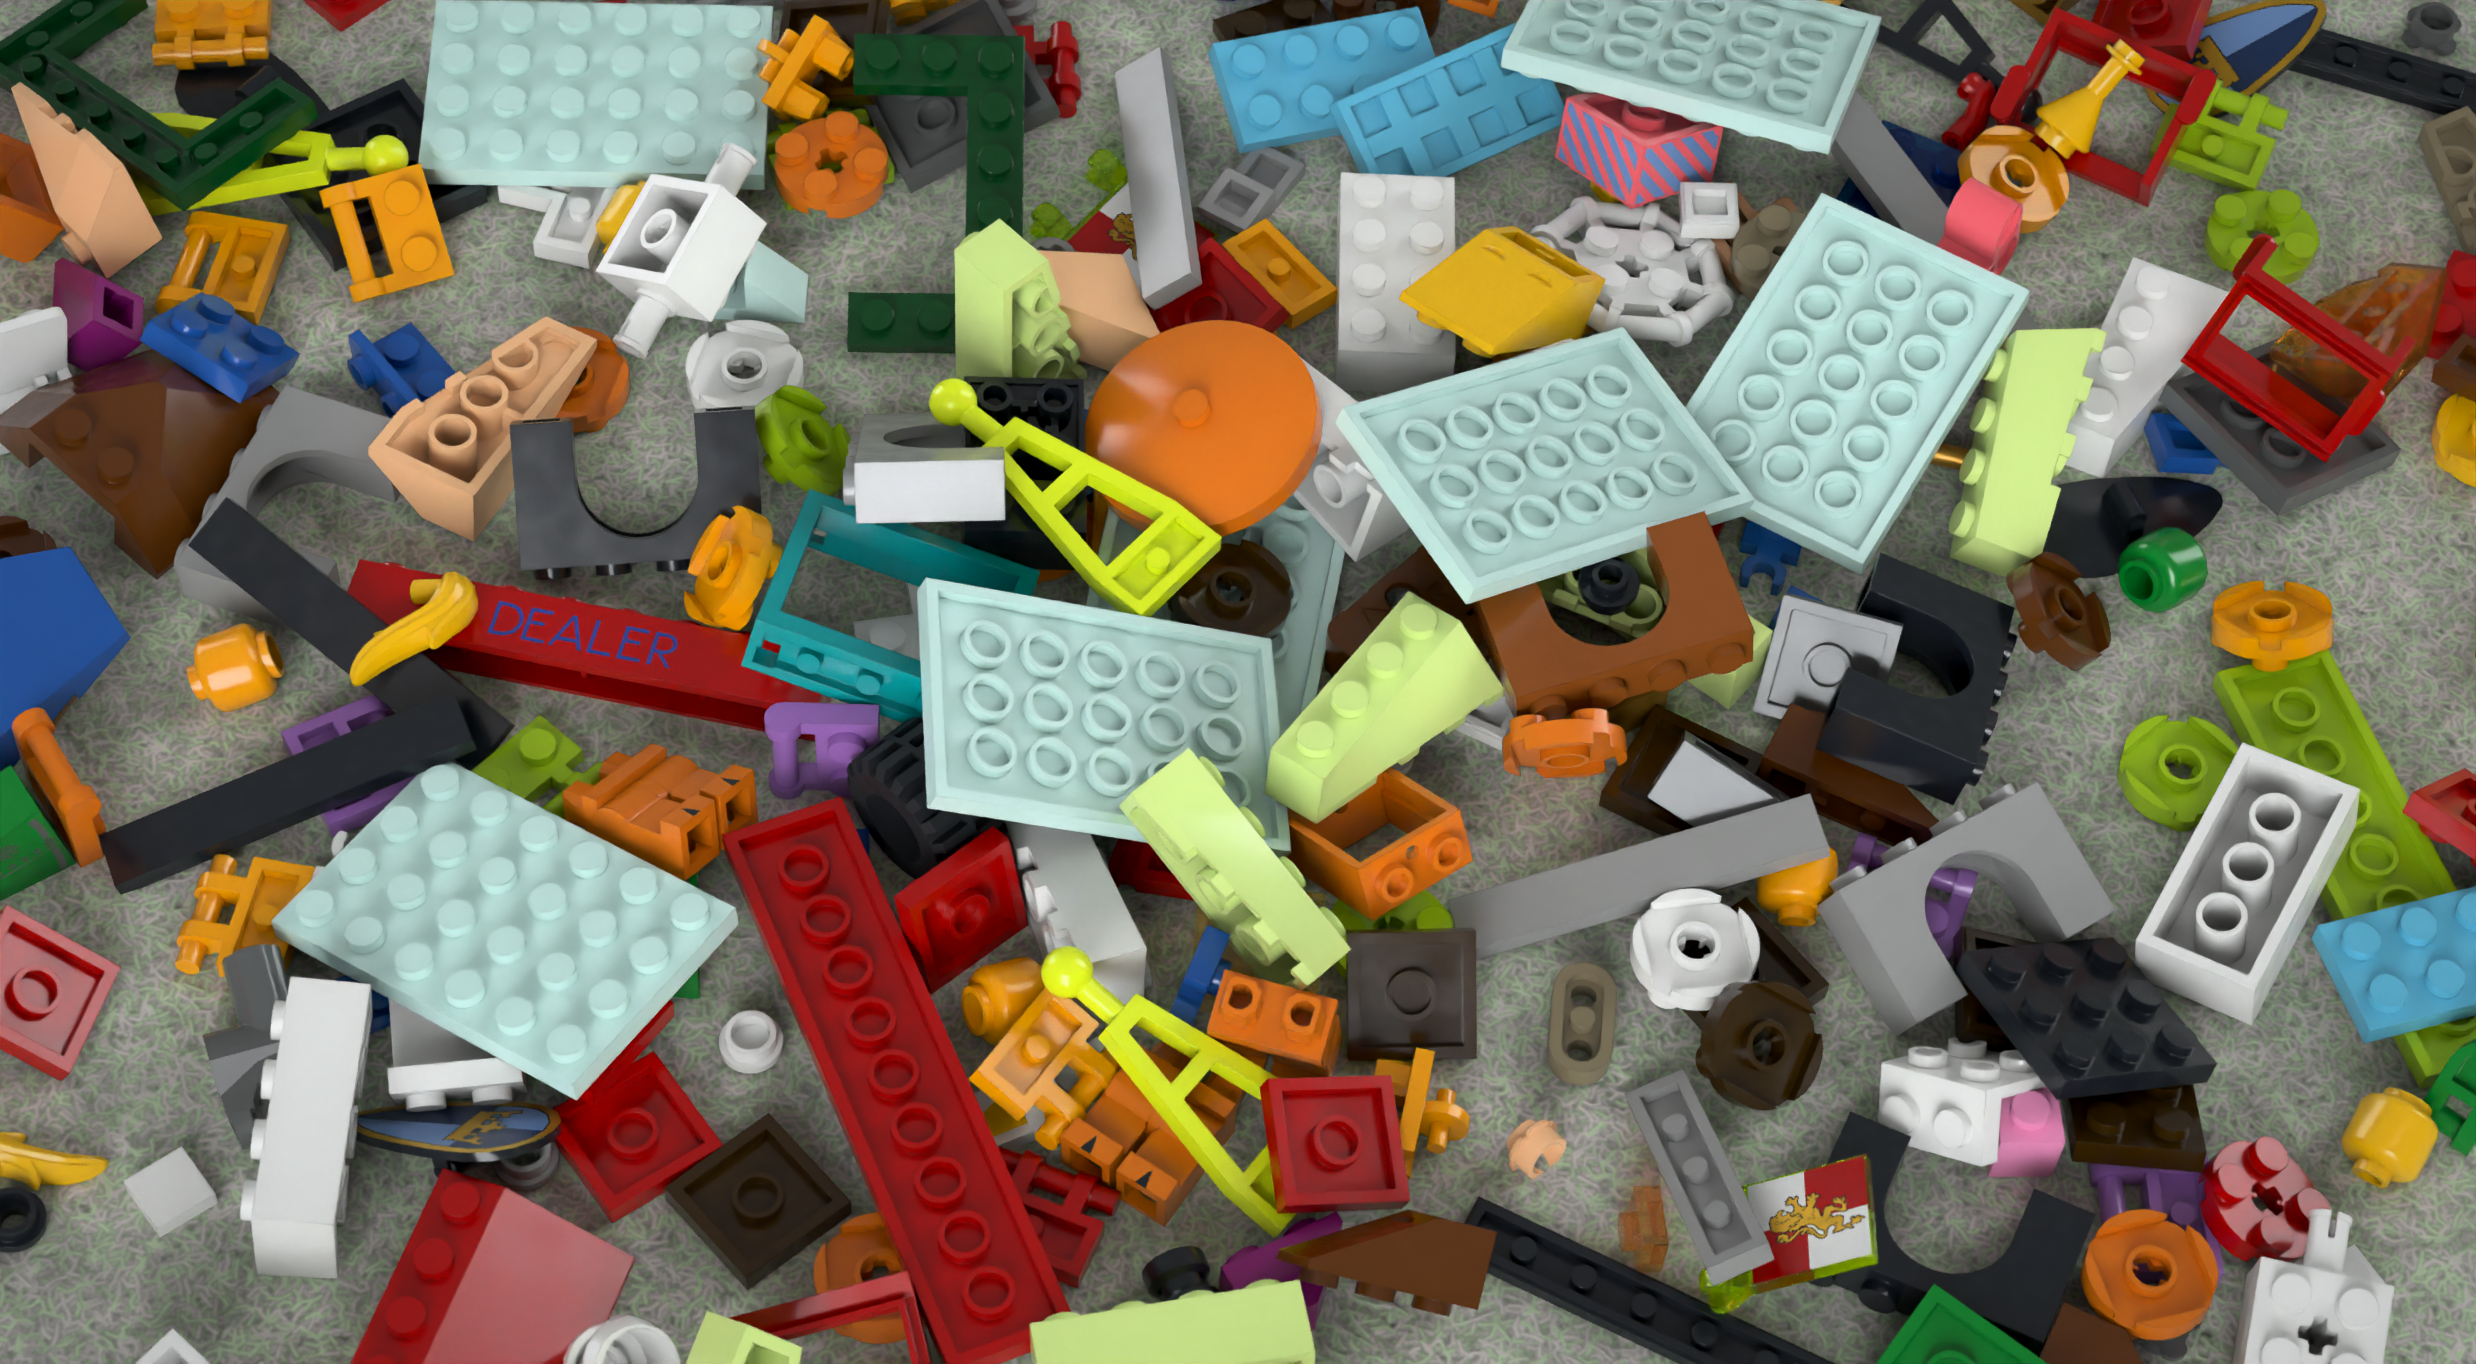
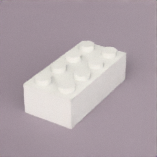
(1387, 240)
(2246, 883)

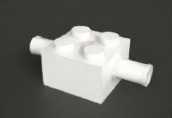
(682, 248)
(2339, 1311)

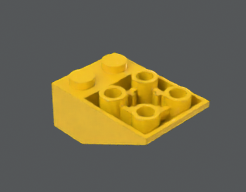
(1506, 293)

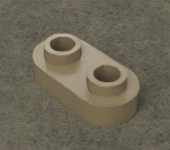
(1581, 1026)

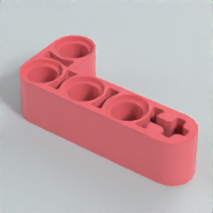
(1982, 226)

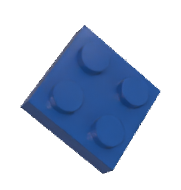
(220, 346)

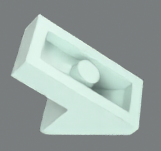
(767, 290)

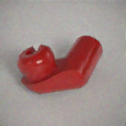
(1975, 116)

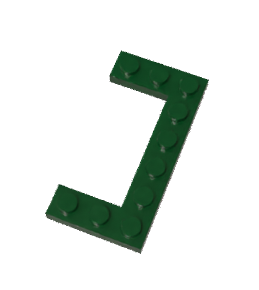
(993, 79)
(149, 149)

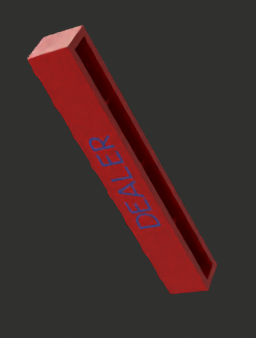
(594, 650)

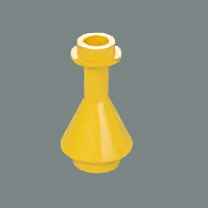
(2072, 119)

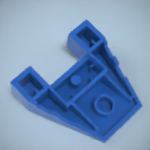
(52, 637)

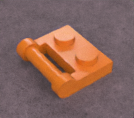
(67, 801)

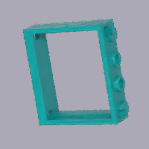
(844, 664)

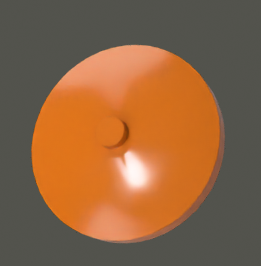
(1210, 420)

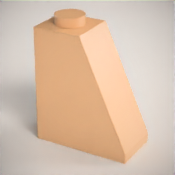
(1101, 305)

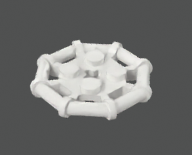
(1644, 302)

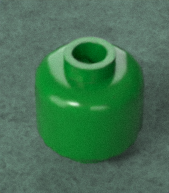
(2162, 569)

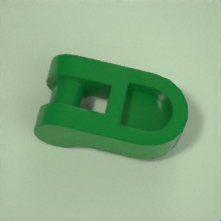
(2459, 1080)

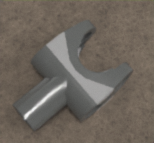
(238, 1053)

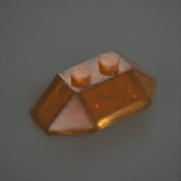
(2381, 312)

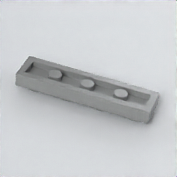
(1699, 1177)

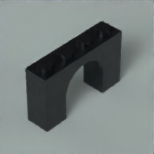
(563, 532)
(1915, 737)
(2012, 1294)

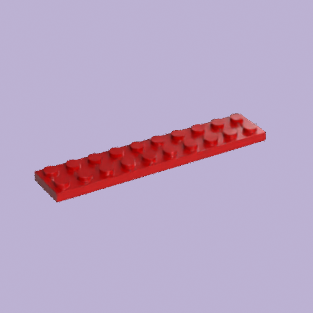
(896, 1084)

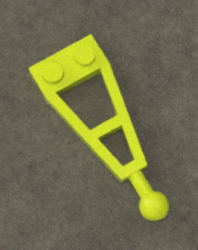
(378, 156)
(1149, 567)
(1069, 974)

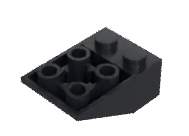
(1057, 410)

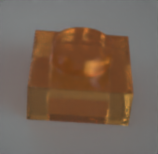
(1644, 1229)

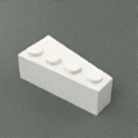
(2147, 335)
(1340, 486)
(1078, 905)
(308, 1127)

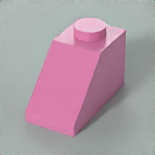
(2029, 1135)

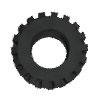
(892, 802)

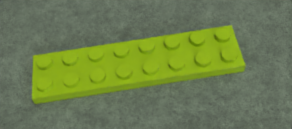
(2387, 862)

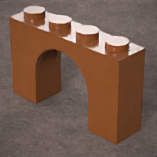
(1697, 636)

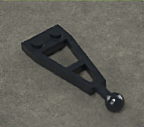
(1978, 60)

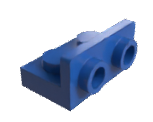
(397, 367)

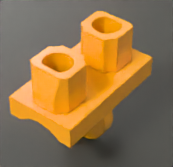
(794, 66)
(1435, 1119)

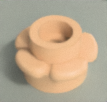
(1532, 1140)

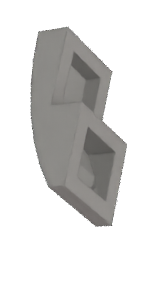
(1252, 189)

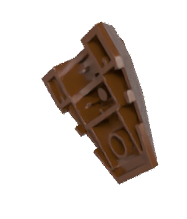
(140, 444)

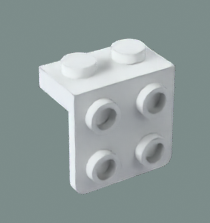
(31, 355)
(441, 1066)
(1953, 1097)

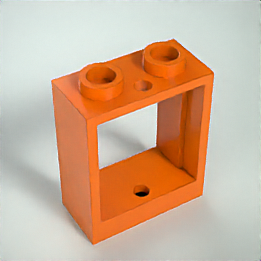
(26, 209)
(1391, 873)

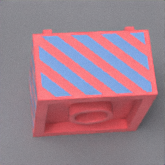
(1635, 149)

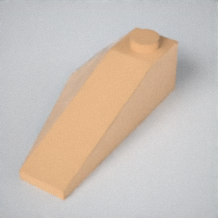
(87, 189)
(456, 446)

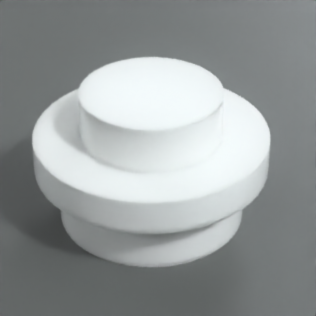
(751, 1042)

